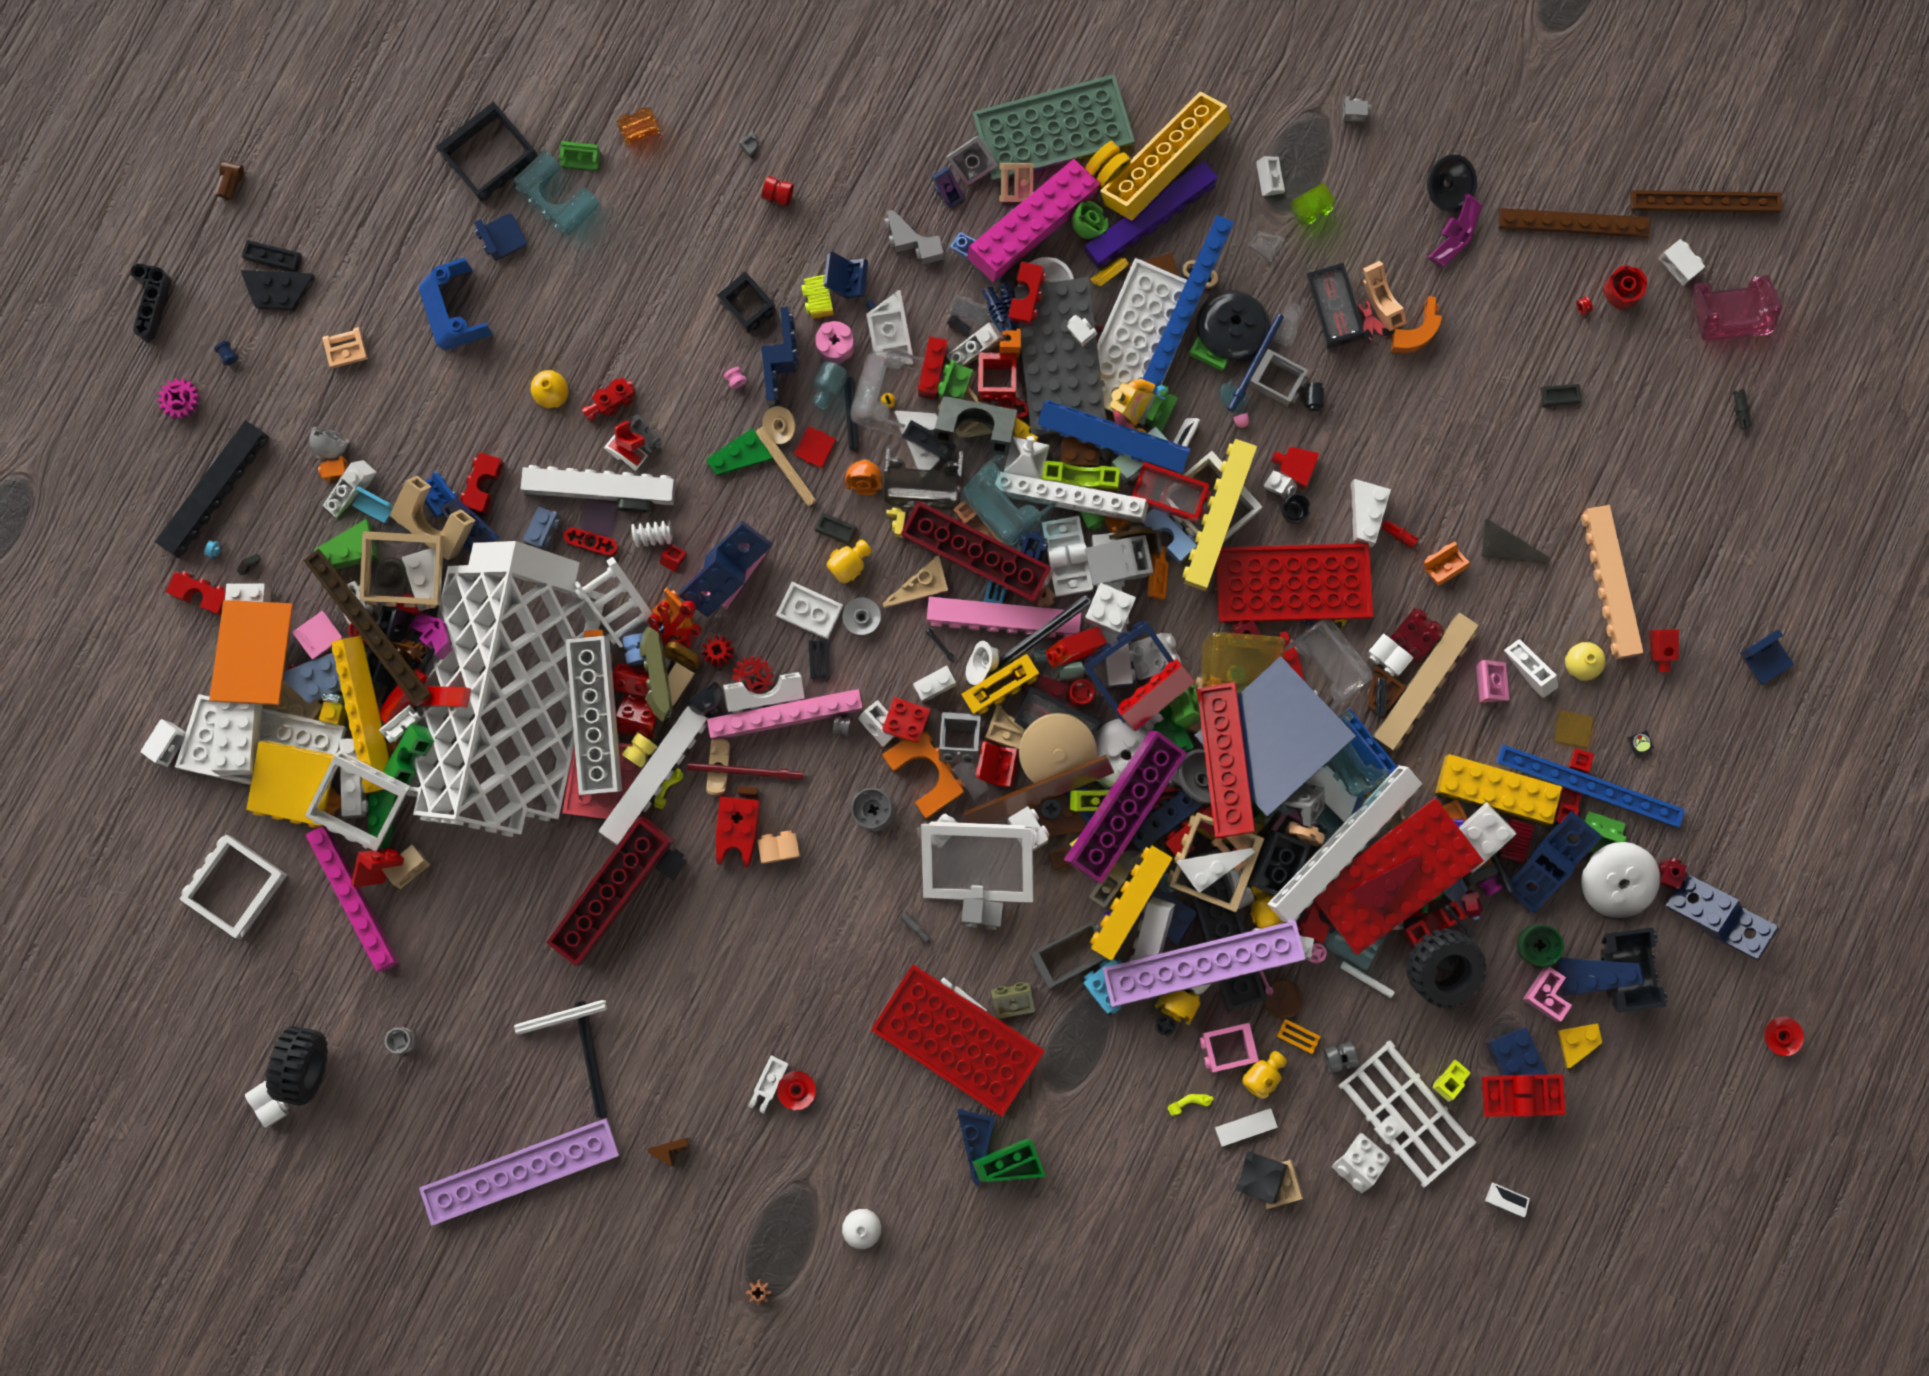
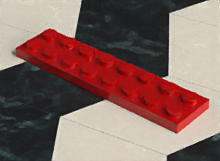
(1226, 760)

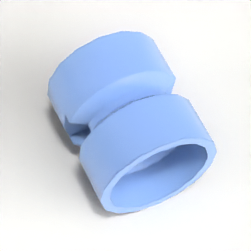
(632, 645)

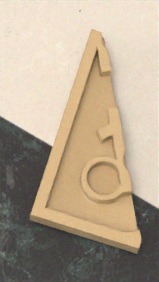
(925, 583)

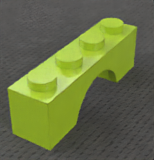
(1097, 477)

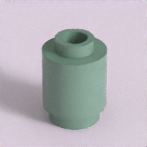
(1072, 672)

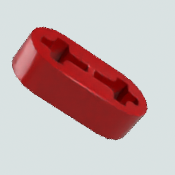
(1018, 404)

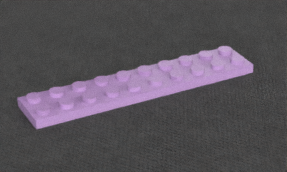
(1204, 964)
(519, 1171)

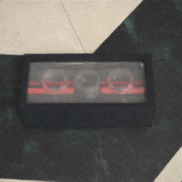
(1335, 305)
(1041, 703)

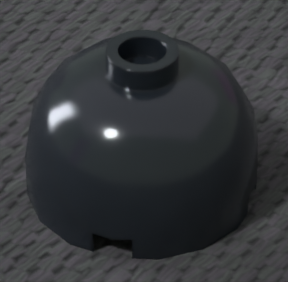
(706, 700)

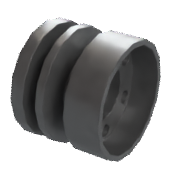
(863, 804)

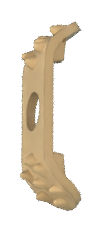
(718, 753)

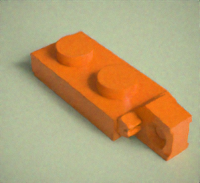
(1158, 579)

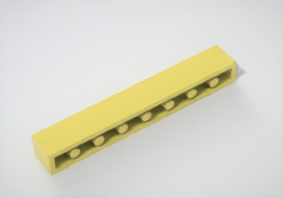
(1220, 514)

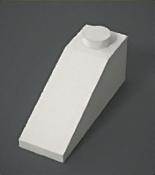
(1535, 671)

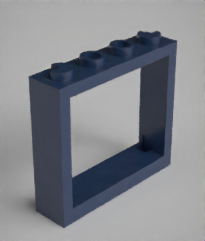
(1109, 649)

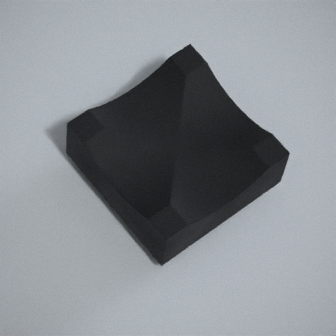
(1261, 1177)

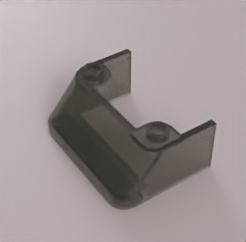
(930, 487)

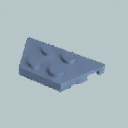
(314, 678)

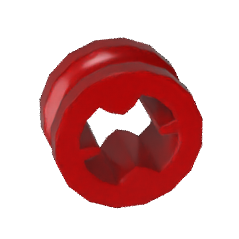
(1584, 305)

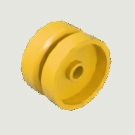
(1107, 163)

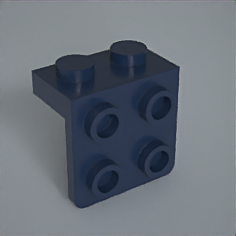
(500, 236)
(845, 276)

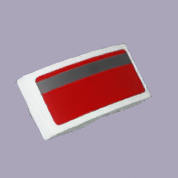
(632, 458)

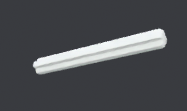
(560, 1017)

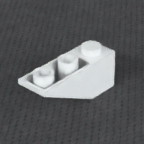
(982, 341)
(345, 491)

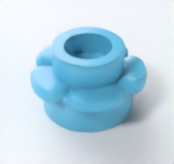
(212, 549)

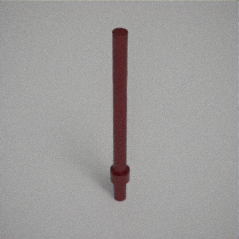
(783, 774)

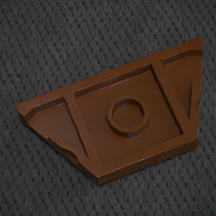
(1067, 821)

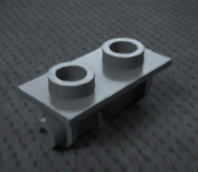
(640, 427)

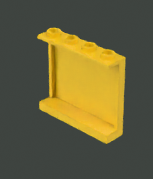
(287, 781)

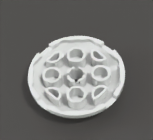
(1114, 739)
(1608, 868)

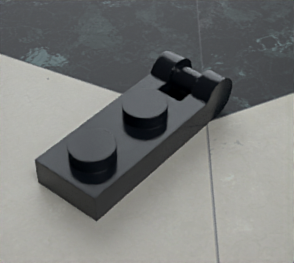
(924, 438)

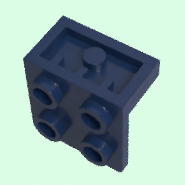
(1767, 657)

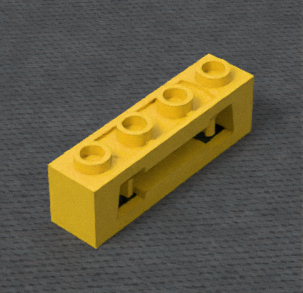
(999, 696)

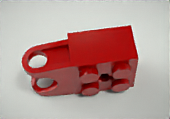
(733, 834)

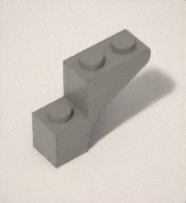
(904, 238)

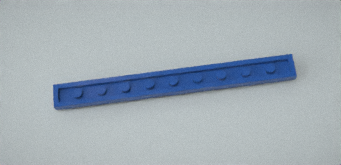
(1188, 300)
(1590, 786)

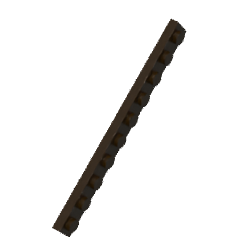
(367, 627)

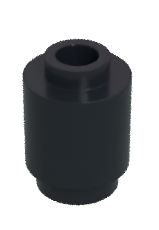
(1314, 396)

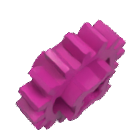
(170, 403)

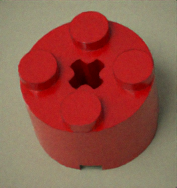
(1615, 288)

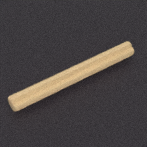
(785, 466)

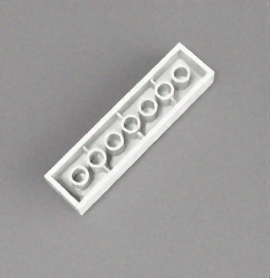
(593, 715)

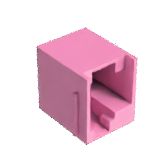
(317, 635)

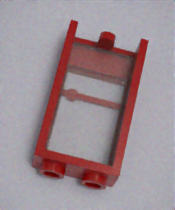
(1171, 492)

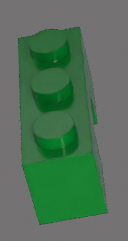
(401, 763)

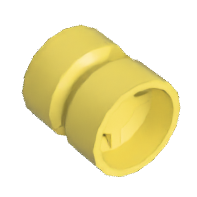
(639, 750)

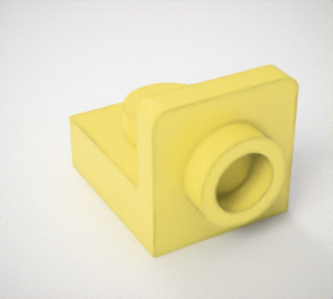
(897, 525)

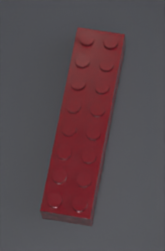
(977, 552)
(610, 891)

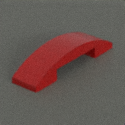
(1568, 799)

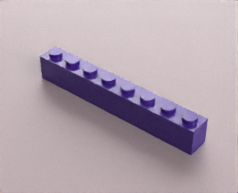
(1159, 210)

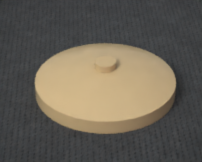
(1055, 745)

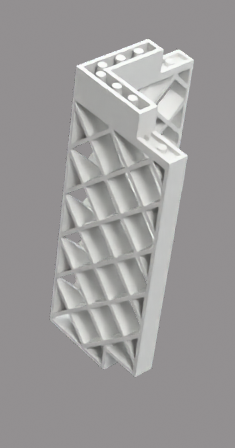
(488, 564)

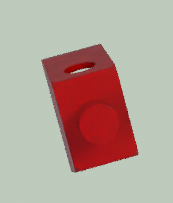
(1296, 464)
(1664, 641)

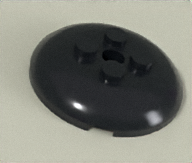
(1225, 338)

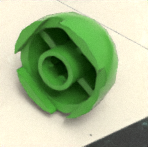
(1088, 220)

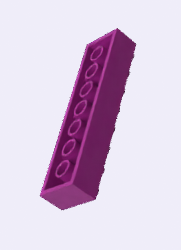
(1125, 806)

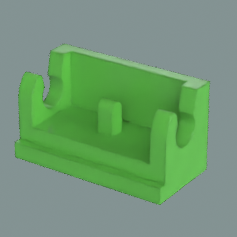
(579, 155)

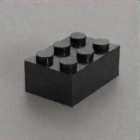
(1277, 862)

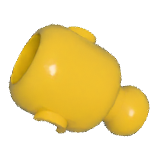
(847, 562)
(1261, 912)
(1264, 1076)

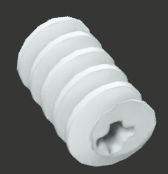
(652, 535)

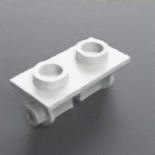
(401, 722)

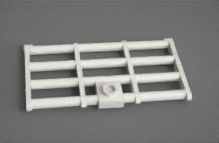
(1395, 1124)

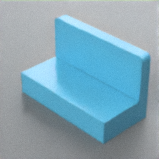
(373, 505)

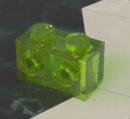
(1312, 204)

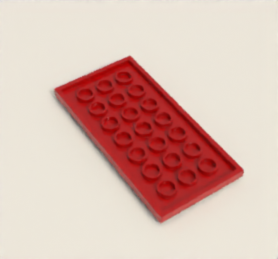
(1294, 583)
(1444, 861)
(957, 1040)

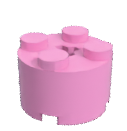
(833, 332)

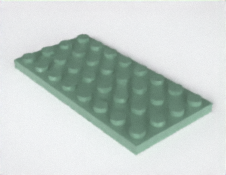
(1055, 125)

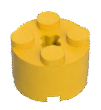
(1179, 1005)

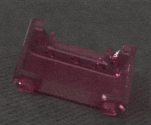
(1737, 311)

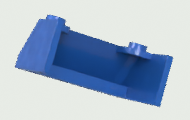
(454, 331)

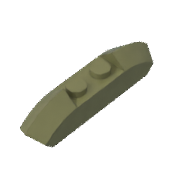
(660, 697)

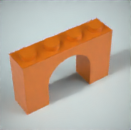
(947, 788)

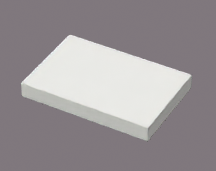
(809, 610)

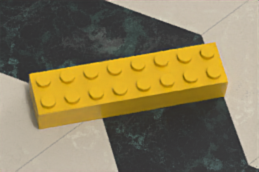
(1166, 155)

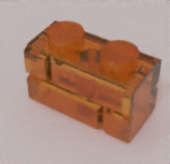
(637, 125)

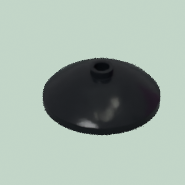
(1459, 178)

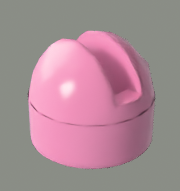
(1241, 420)

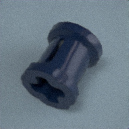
(226, 353)

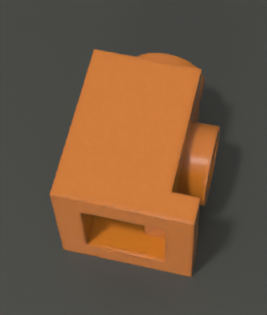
(333, 469)

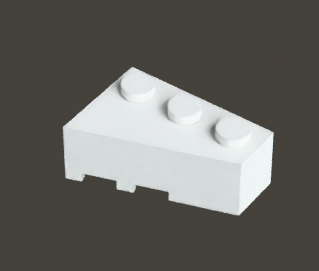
(1368, 510)

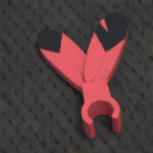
(1371, 323)

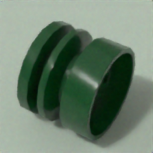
(1551, 948)

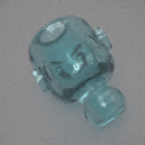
(828, 383)

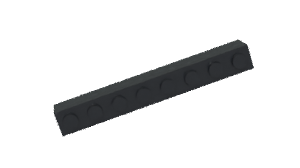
(212, 489)

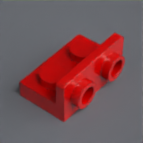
(630, 679)

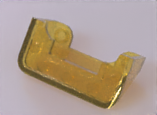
(1238, 657)

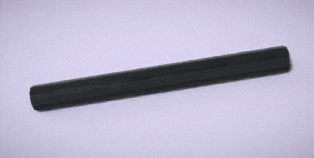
(1044, 631)
(591, 1064)

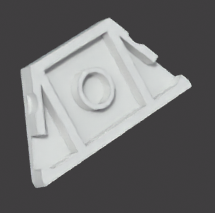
(889, 326)
(922, 458)

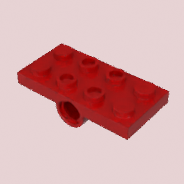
(1523, 1095)

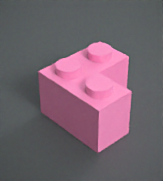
(1543, 994)

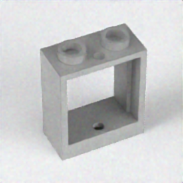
(1286, 364)

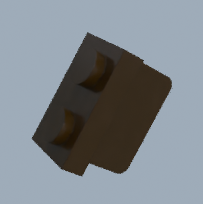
(1152, 536)

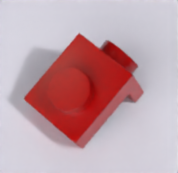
(626, 438)

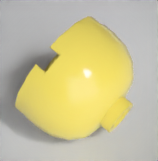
(1585, 661)

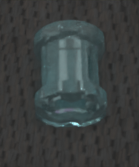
(1040, 655)

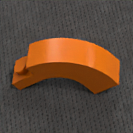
(1412, 340)

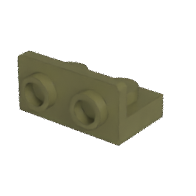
(1012, 1000)

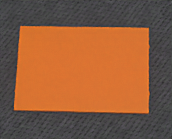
(251, 652)

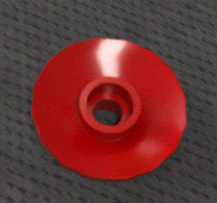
(1792, 1033)
(788, 1097)

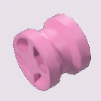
(735, 377)
(1319, 952)

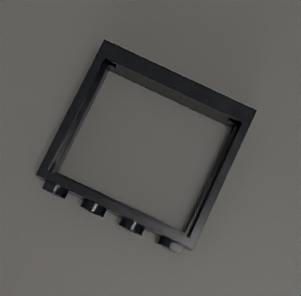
(471, 128)

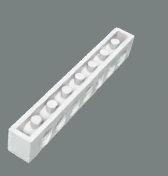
(1073, 497)

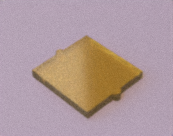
(1573, 728)

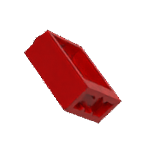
(997, 361)
(1075, 647)

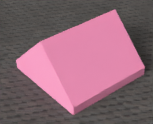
(1492, 681)

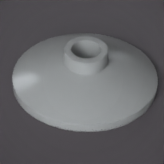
(858, 607)

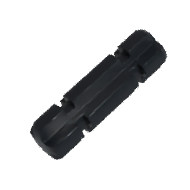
(1381, 697)

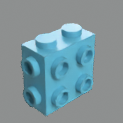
(1097, 986)

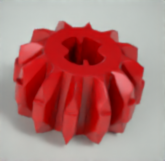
(710, 654)

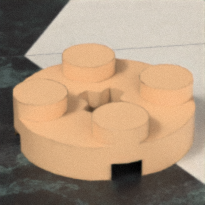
(1307, 835)

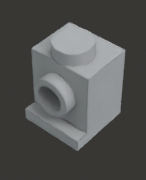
(1355, 110)

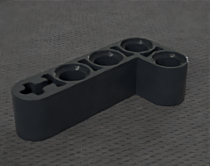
(147, 326)

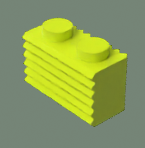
(819, 299)

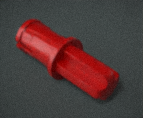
(1400, 534)

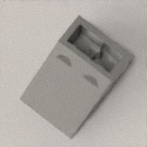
(1119, 560)

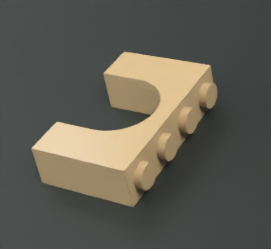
(409, 513)

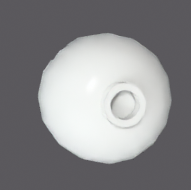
(861, 1228)

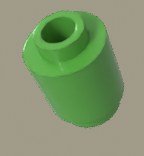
(1093, 521)

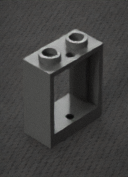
(952, 722)

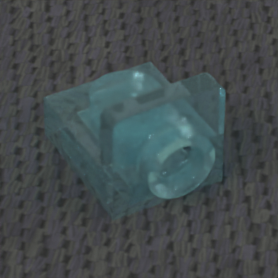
(1226, 392)

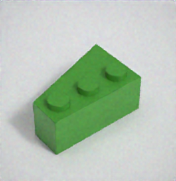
(346, 548)

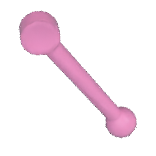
(1269, 990)

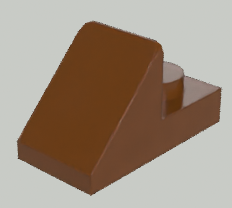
(664, 1152)

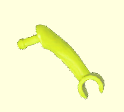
(659, 801)
(1201, 1099)

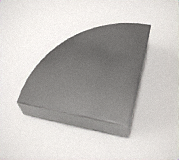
(749, 144)

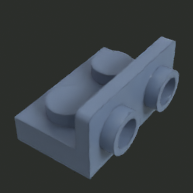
(541, 528)

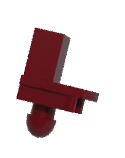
(1472, 904)

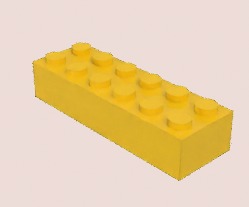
(1501, 789)
(1131, 902)

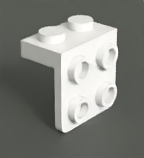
(1148, 658)
(1361, 1163)

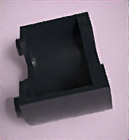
(1635, 947)

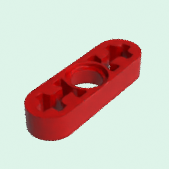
(576, 543)

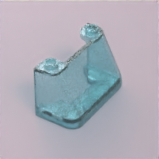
(1352, 771)

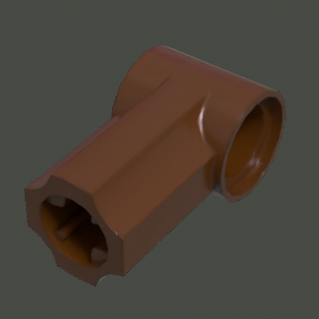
(230, 175)

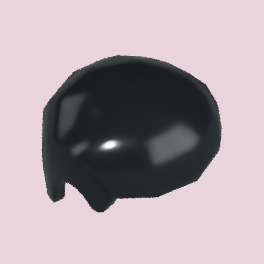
(1295, 508)

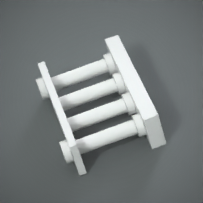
(623, 586)

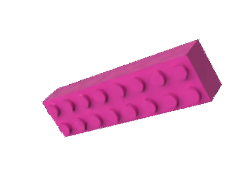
(1032, 220)

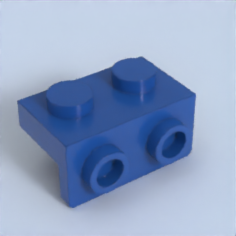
(438, 494)

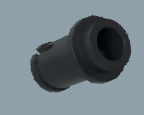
(955, 323)

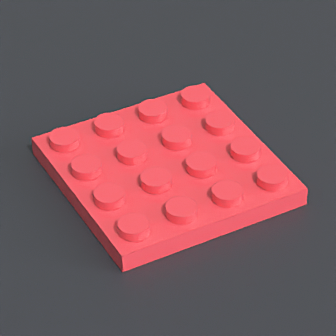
(599, 804)

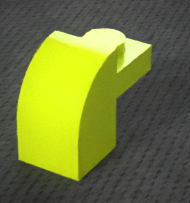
(1451, 1081)

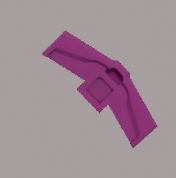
(1457, 232)
(433, 634)

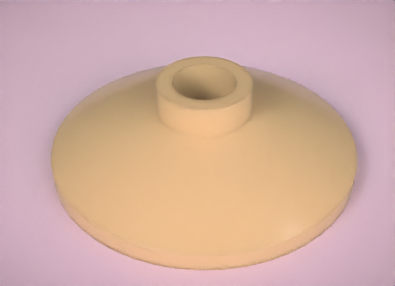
(772, 423)

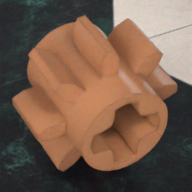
(754, 1296)

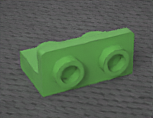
(955, 381)
(1160, 410)

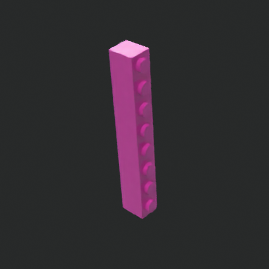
(352, 899)

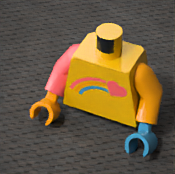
(1131, 401)

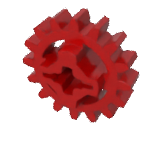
(755, 668)

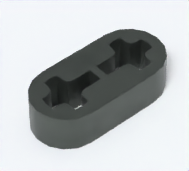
(635, 505)
(1480, 874)

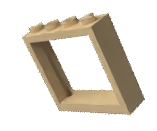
(367, 538)
(1244, 876)

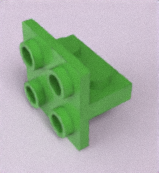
(1609, 829)

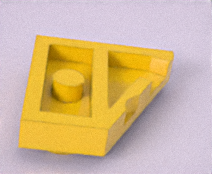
(1579, 1042)

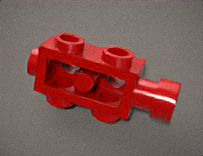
(614, 399)

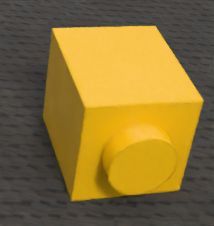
(333, 714)

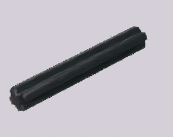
(851, 426)

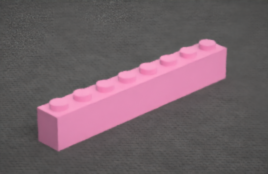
(996, 617)
(785, 714)

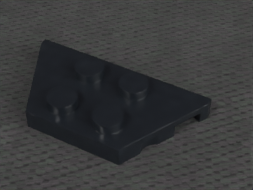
(276, 289)

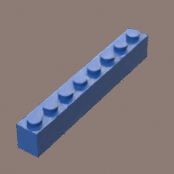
(1113, 436)

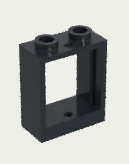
(734, 289)

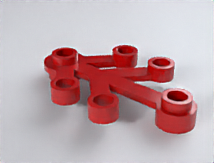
(672, 629)

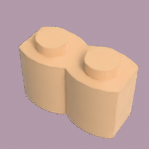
(778, 848)

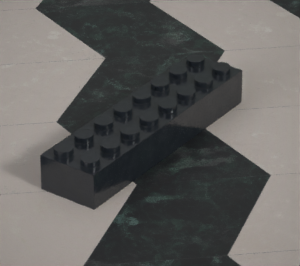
(1222, 923)

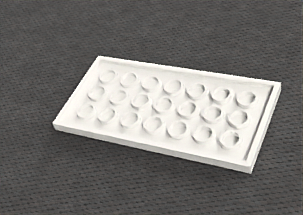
(1136, 327)
(275, 727)

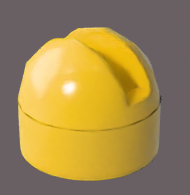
(891, 398)

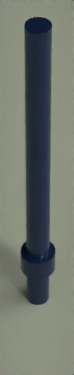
(1239, 392)

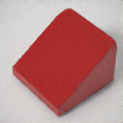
(672, 557)

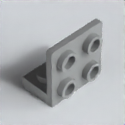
(1311, 800)

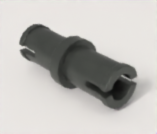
(1742, 409)

